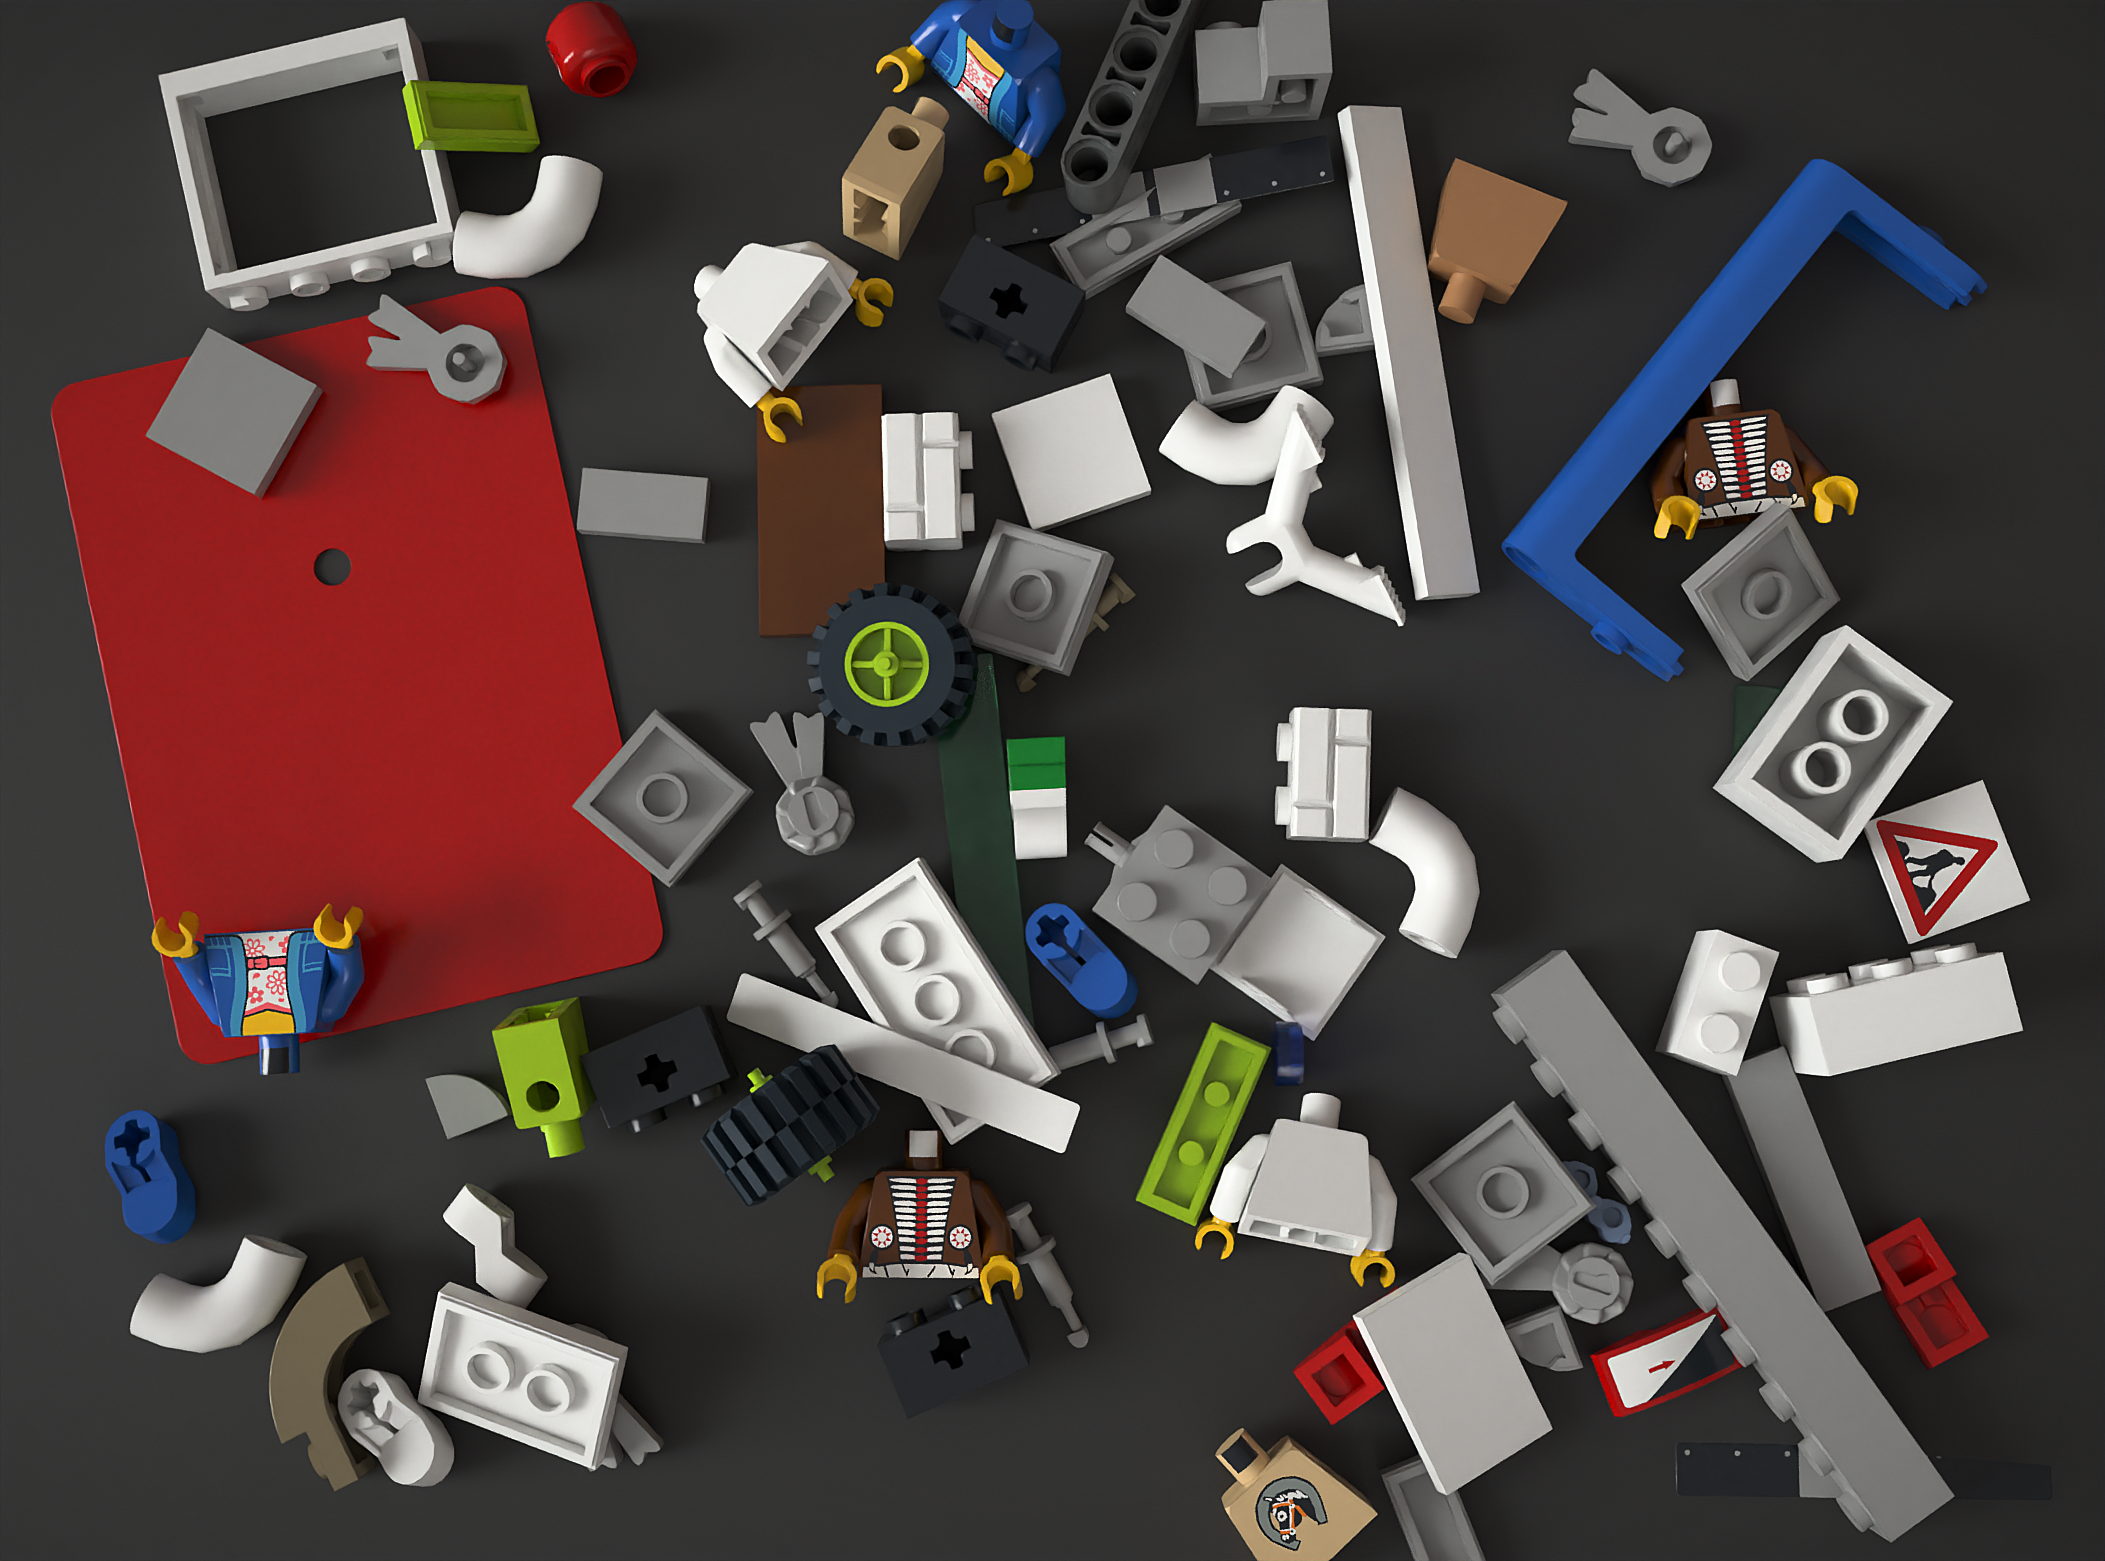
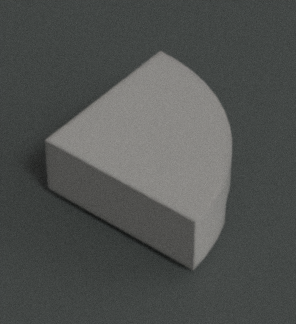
(1345, 325)
(465, 1103)
(1544, 1339)

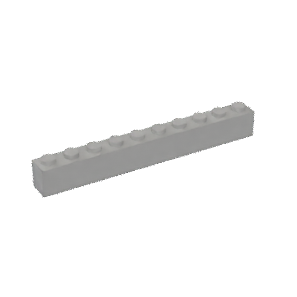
(1721, 1246)

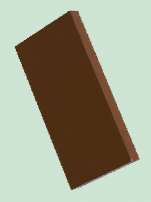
(819, 506)

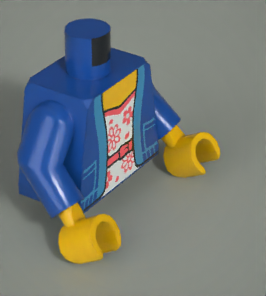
(1000, 68)
(270, 979)

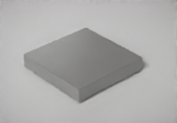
(1279, 356)
(234, 412)
(1761, 591)
(1034, 596)
(663, 799)
(1503, 1193)

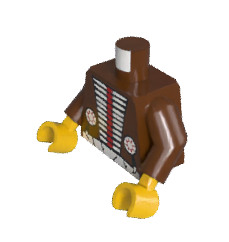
(1736, 467)
(922, 1225)

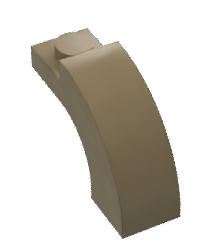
(310, 1369)

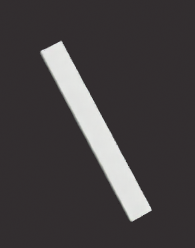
(1408, 353)

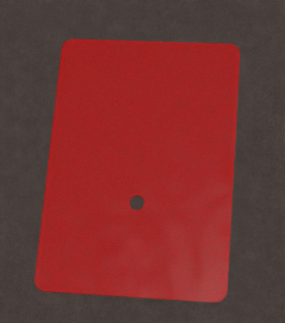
(373, 733)

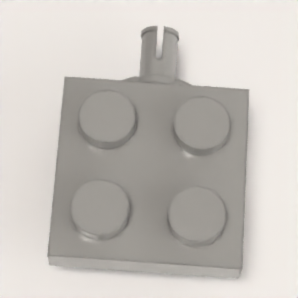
(1176, 891)

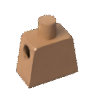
(1486, 237)

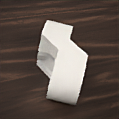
(491, 1228)
(395, 1428)

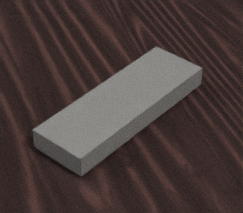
(1103, 254)

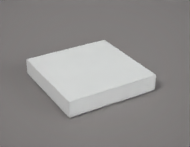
(1071, 453)

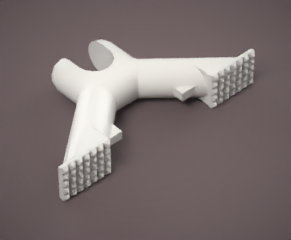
(1284, 528)

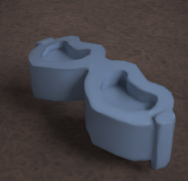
(1609, 1216)

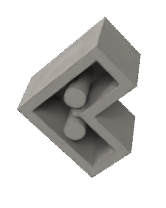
(1264, 70)

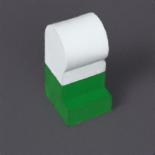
(1038, 796)

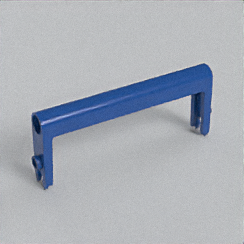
(1807, 213)

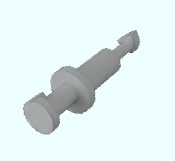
(784, 940)
(1102, 1043)
(1038, 1254)

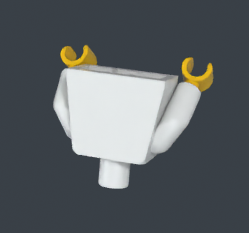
(774, 312)
(1309, 1190)

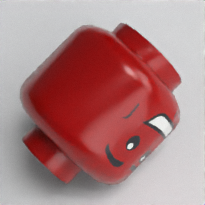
(592, 49)

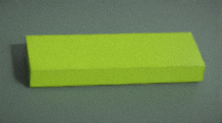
(1203, 1124)

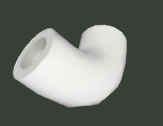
(538, 233)
(1239, 451)
(1441, 870)
(221, 1313)

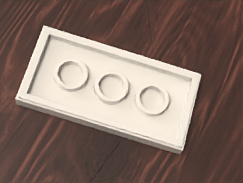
(933, 982)

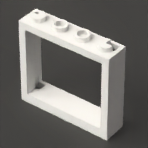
(279, 75)

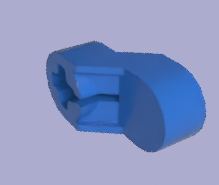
(1060, 939)
(150, 1177)

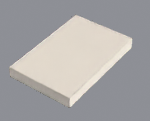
(1452, 1373)
(522, 1375)

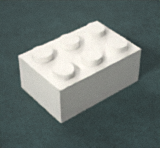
(1833, 745)
(1895, 1009)

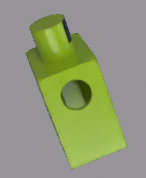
(541, 1047)

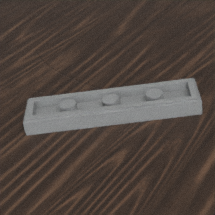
(1800, 1179)

